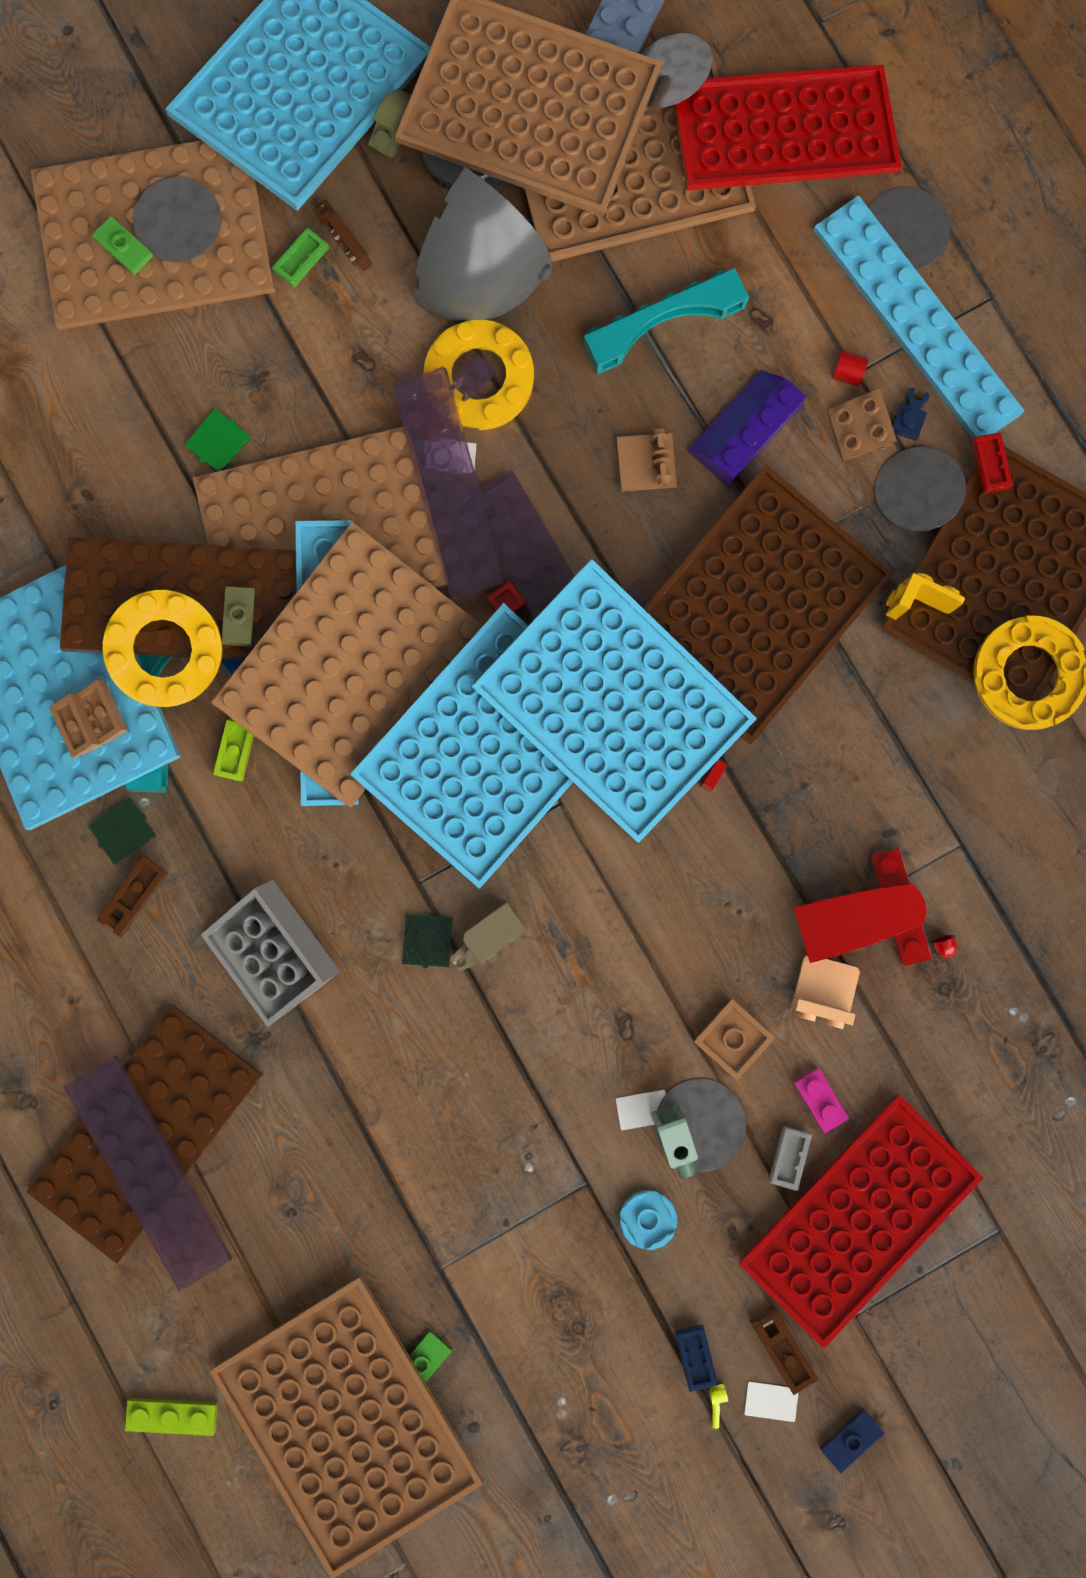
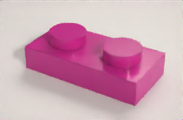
(821, 1100)

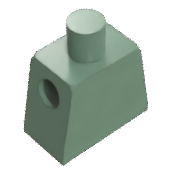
(675, 1139)

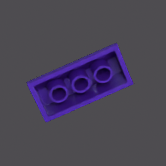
(747, 425)

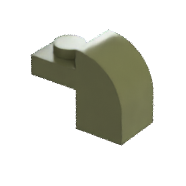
(387, 122)

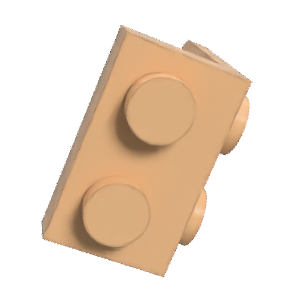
(826, 991)

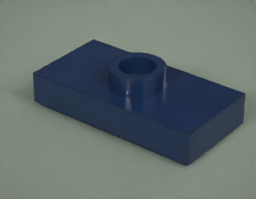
(696, 1358)
(851, 1440)

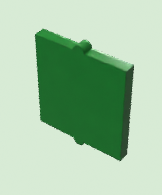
(217, 441)

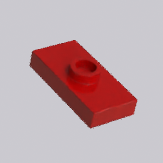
(992, 462)

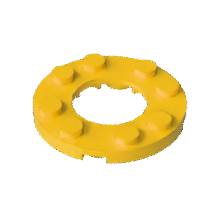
(508, 346)
(1057, 642)
(120, 654)

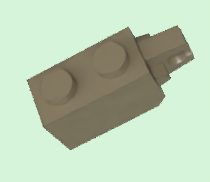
(488, 938)

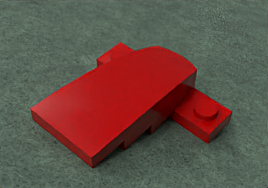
(869, 916)

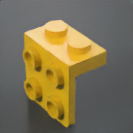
(922, 588)

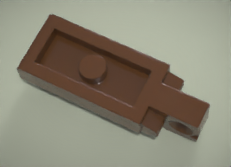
(341, 233)

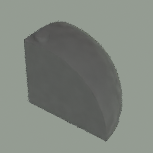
(479, 255)

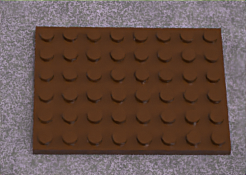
(1010, 560)
(767, 595)

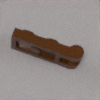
(132, 895)
(784, 1351)

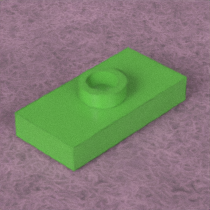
(122, 245)
(300, 257)
(429, 1355)

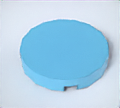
(648, 1219)

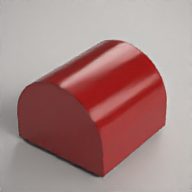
(850, 368)

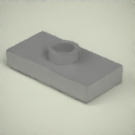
(790, 1158)

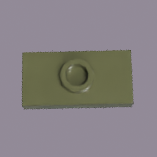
(238, 616)

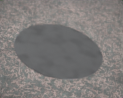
(684, 69)
(177, 219)
(914, 223)
(920, 488)
(713, 1119)

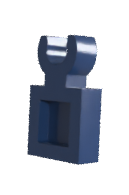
(909, 417)

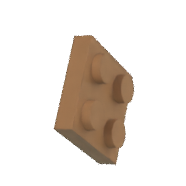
(734, 1039)

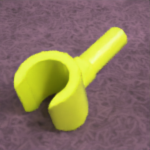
(717, 1396)

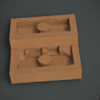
(88, 718)

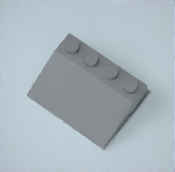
(270, 952)

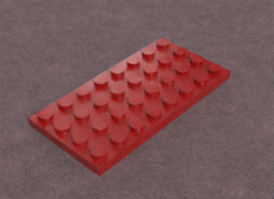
(787, 128)
(860, 1221)

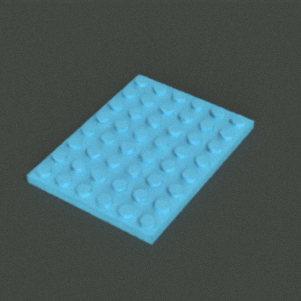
(298, 89)
(36, 676)
(614, 701)
(461, 766)

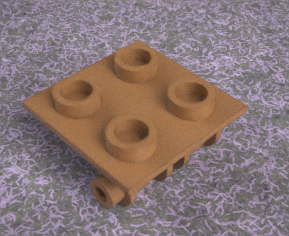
(862, 425)
(647, 461)

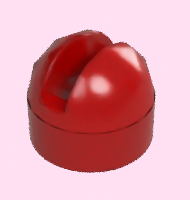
(945, 945)

